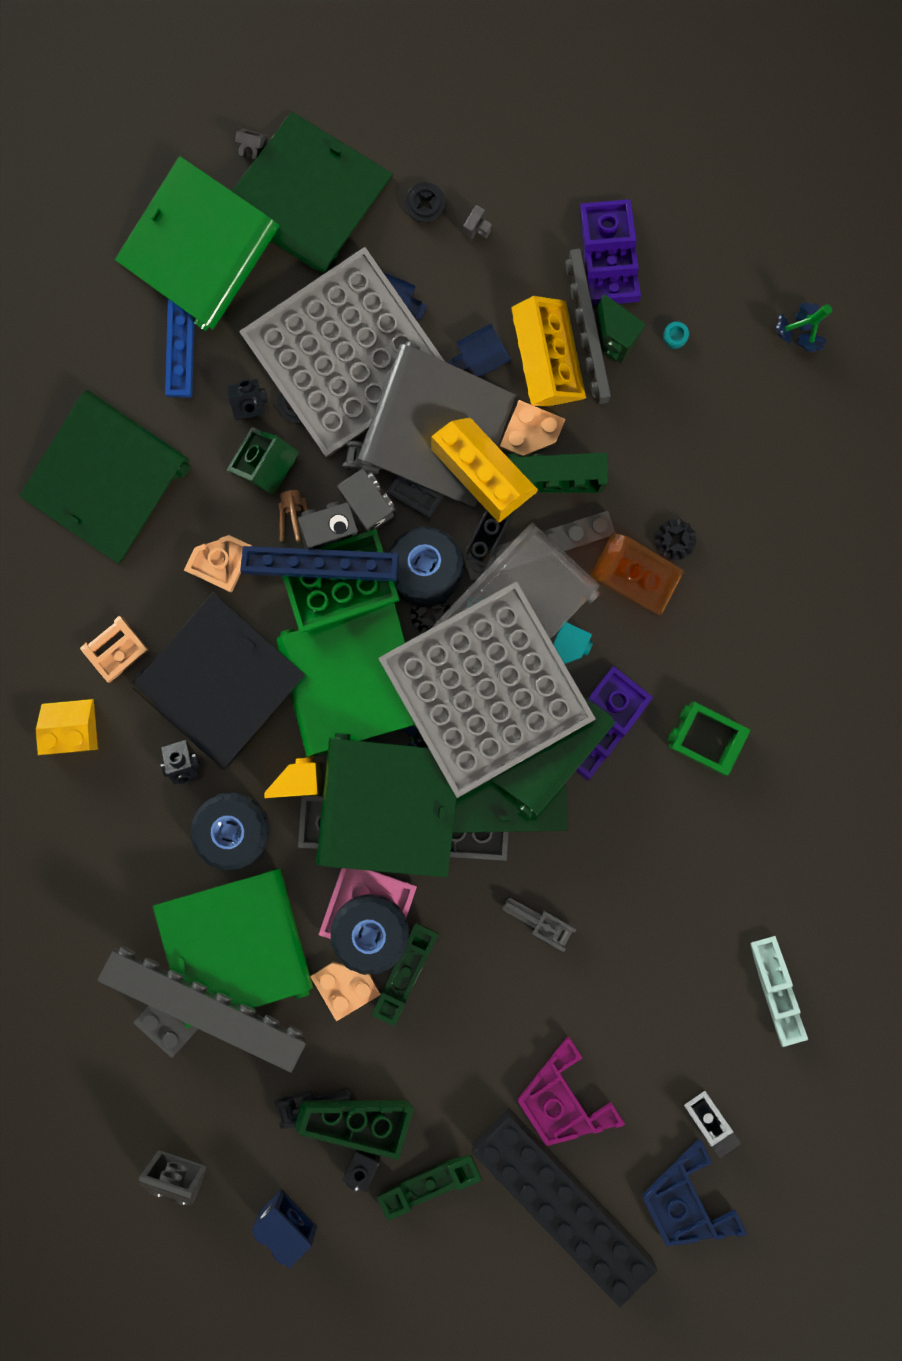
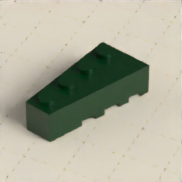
(565, 472)
(357, 1124)

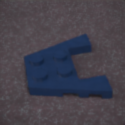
(678, 1208)

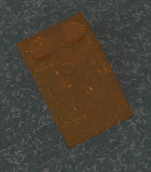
(636, 573)

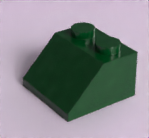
(617, 329)
(263, 460)

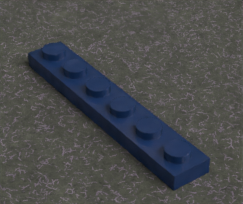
(319, 563)

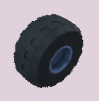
(427, 566)
(230, 831)
(369, 934)

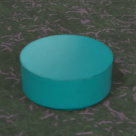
(675, 335)

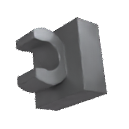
(250, 139)
(476, 224)

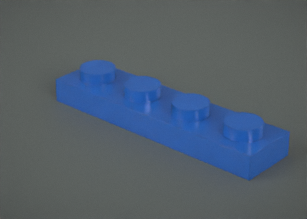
(179, 352)

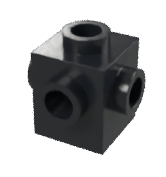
(247, 399)
(180, 762)

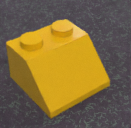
(66, 727)
(297, 780)

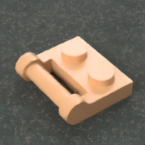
(119, 655)

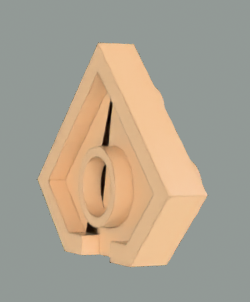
(531, 430)
(218, 562)
(344, 989)

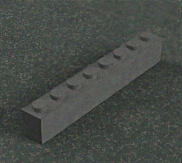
(202, 1009)

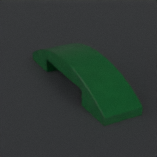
(404, 974)
(428, 1184)

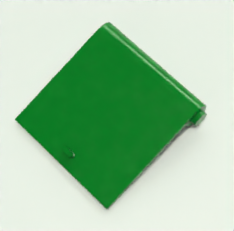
(197, 243)
(344, 678)
(237, 940)

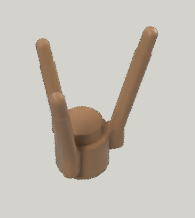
(291, 504)

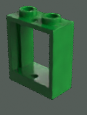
(731, 750)

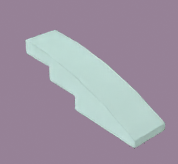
(778, 991)

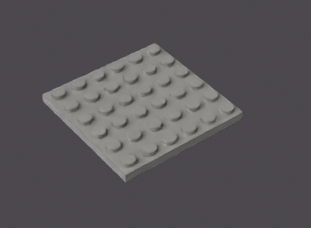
(336, 347)
(486, 689)

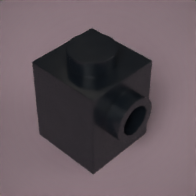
(361, 1170)

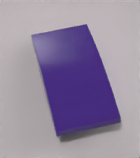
(610, 251)
(624, 703)

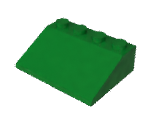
(329, 600)

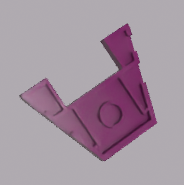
(554, 1106)

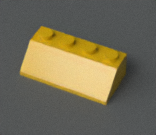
(548, 351)
(482, 467)

